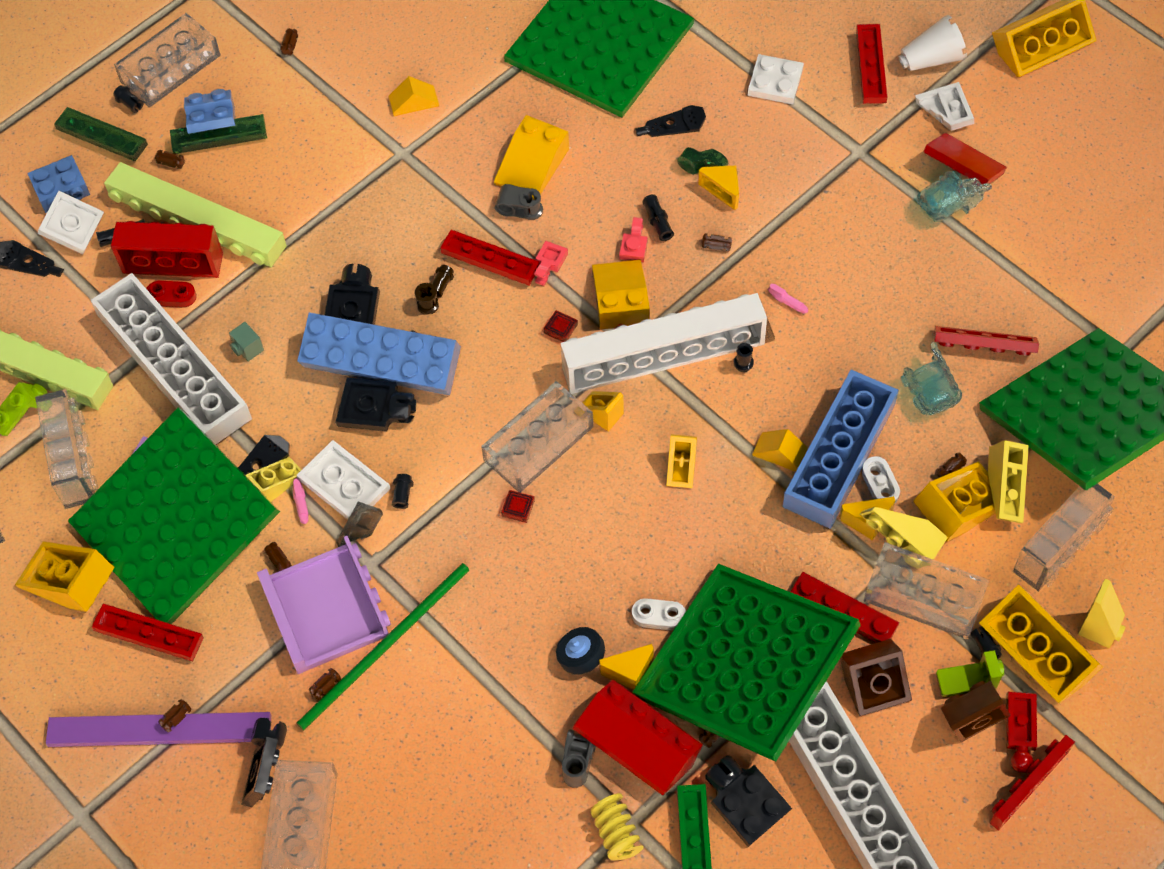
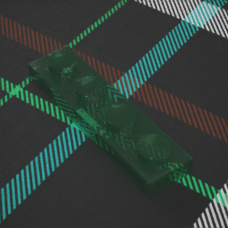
(245, 130)
(101, 134)

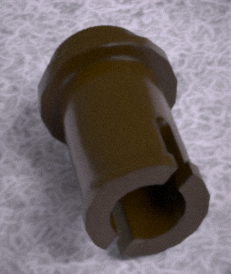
(443, 276)

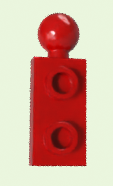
(1021, 728)

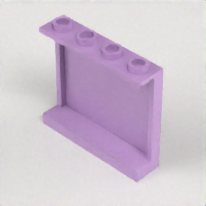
(325, 607)

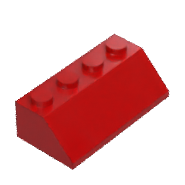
(638, 737)

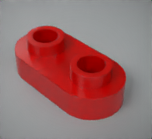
(170, 293)

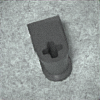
(516, 201)
(577, 753)

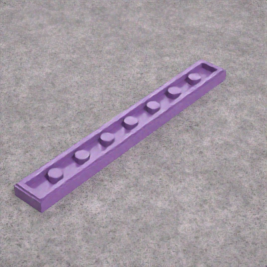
(147, 731)

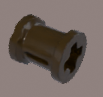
(426, 296)

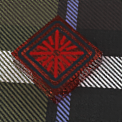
(560, 326)
(518, 506)

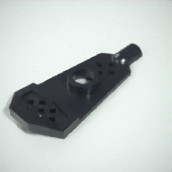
(685, 121)
(14, 255)
(266, 453)

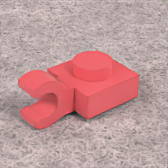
(634, 244)
(550, 258)

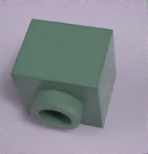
(245, 342)

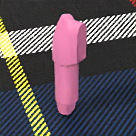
(782, 296)
(299, 497)

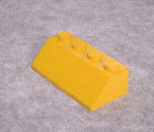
(1044, 36)
(1040, 644)

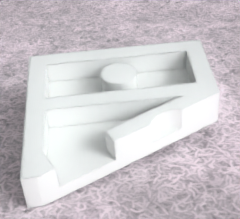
(947, 106)

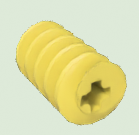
(613, 828)

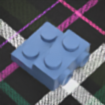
(209, 111)
(56, 177)

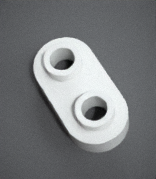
(881, 483)
(658, 615)

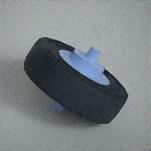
(580, 650)

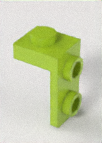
(17, 404)
(960, 678)

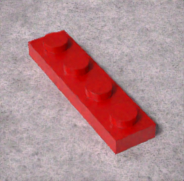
(871, 63)
(489, 257)
(995, 341)
(873, 623)
(147, 632)
(1023, 789)

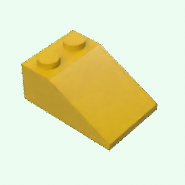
(533, 155)
(620, 293)
(957, 500)
(66, 575)

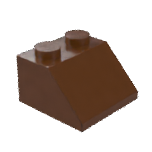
(876, 676)
(974, 710)

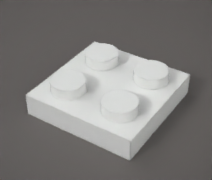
(775, 79)
(70, 222)

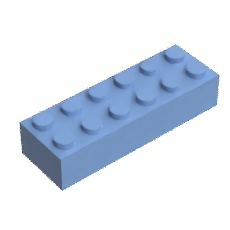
(379, 353)
(840, 449)

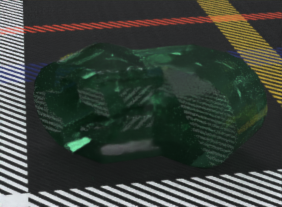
(693, 160)

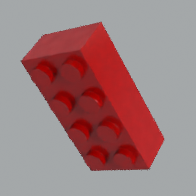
(167, 249)

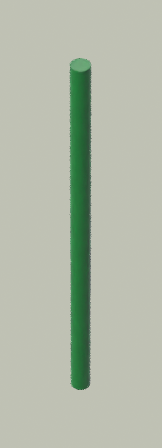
(382, 647)

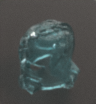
(951, 195)
(932, 385)

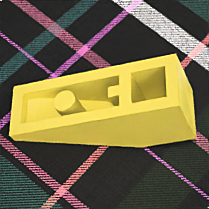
(1008, 479)
(1104, 617)

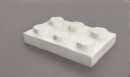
(342, 480)

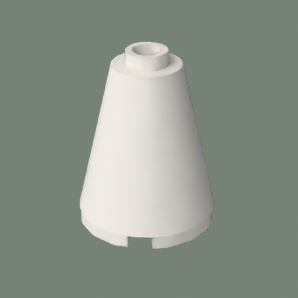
(935, 46)

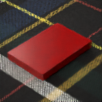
(964, 159)

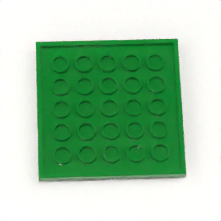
(600, 47)
(1085, 408)
(173, 517)
(747, 661)

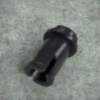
(123, 95)
(743, 361)
(402, 484)
(985, 642)

